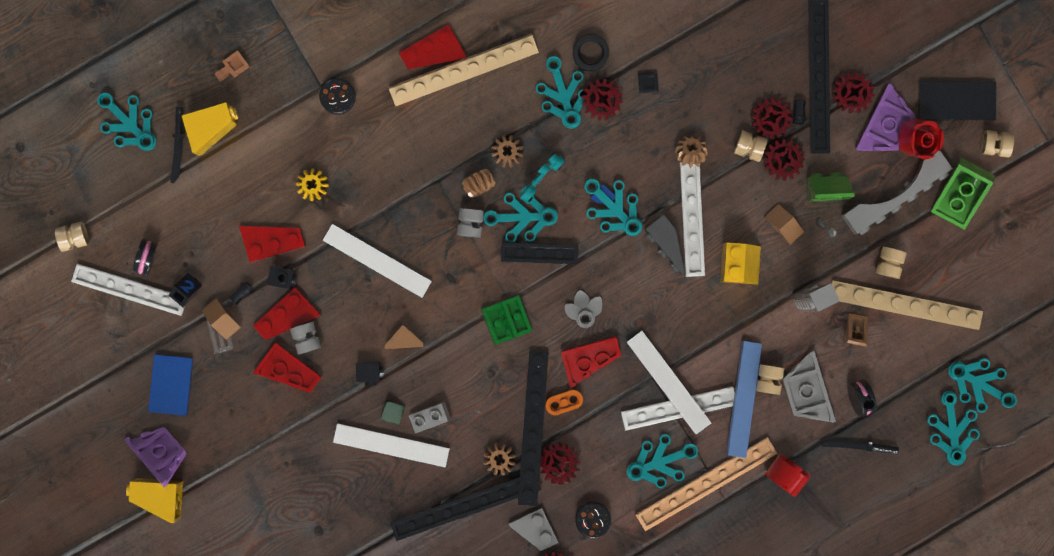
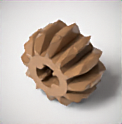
(507, 144)
(691, 151)
(478, 183)
(493, 462)

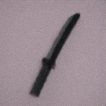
(177, 144)
(870, 446)

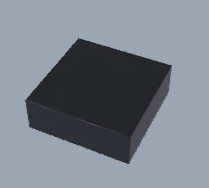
(648, 83)

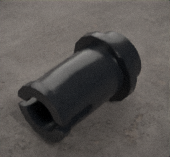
(799, 112)
(241, 292)

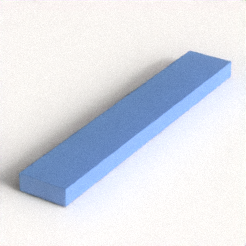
(744, 399)

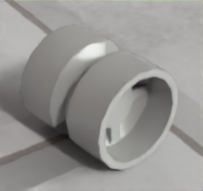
(470, 223)
(305, 338)

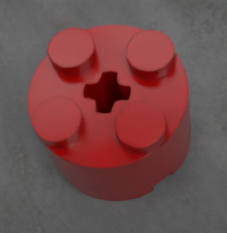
(920, 138)
(787, 475)

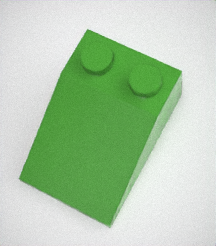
(828, 188)
(963, 193)

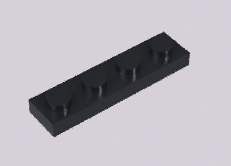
(539, 253)

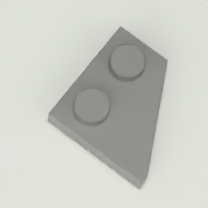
(535, 529)

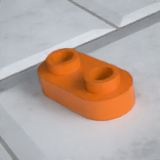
(564, 402)

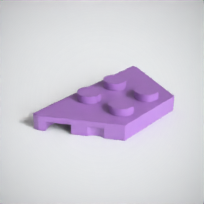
(885, 123)
(158, 453)

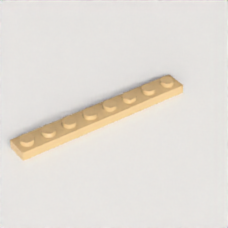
(463, 69)
(908, 305)

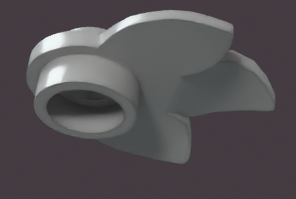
(584, 306)

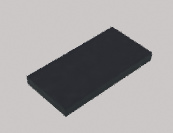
(957, 100)

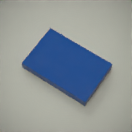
(170, 385)

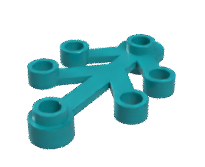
(563, 96)
(129, 124)
(555, 163)
(615, 209)
(524, 217)
(978, 383)
(953, 431)
(658, 462)

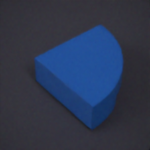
(606, 191)

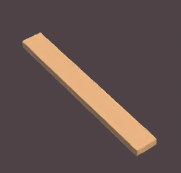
(705, 484)

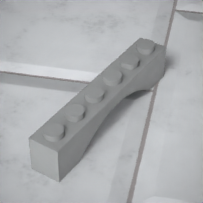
(929, 170)
(815, 298)

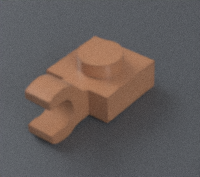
(234, 65)

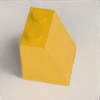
(209, 126)
(740, 263)
(156, 499)

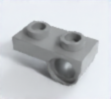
(430, 417)

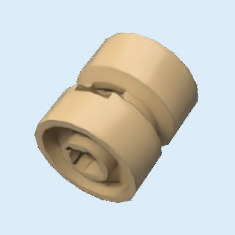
(1004, 143)
(750, 146)
(72, 236)
(891, 262)
(770, 379)

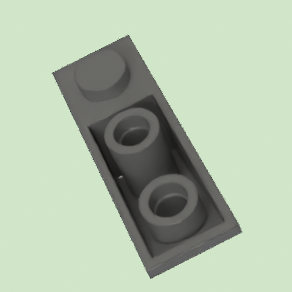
(666, 238)

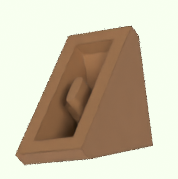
(784, 224)
(220, 319)
(856, 330)
(404, 339)

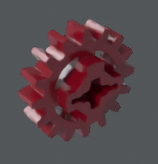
(848, 86)
(596, 93)
(768, 109)
(791, 162)
(563, 470)

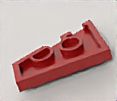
(433, 50)
(270, 241)
(286, 314)
(588, 358)
(287, 369)

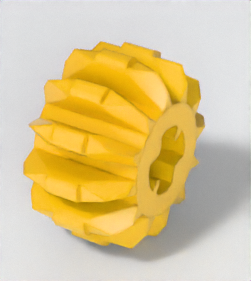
(312, 191)

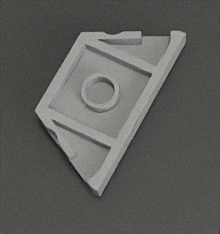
(807, 391)

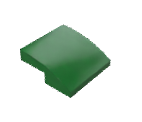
(506, 320)

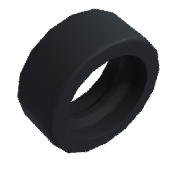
(590, 38)

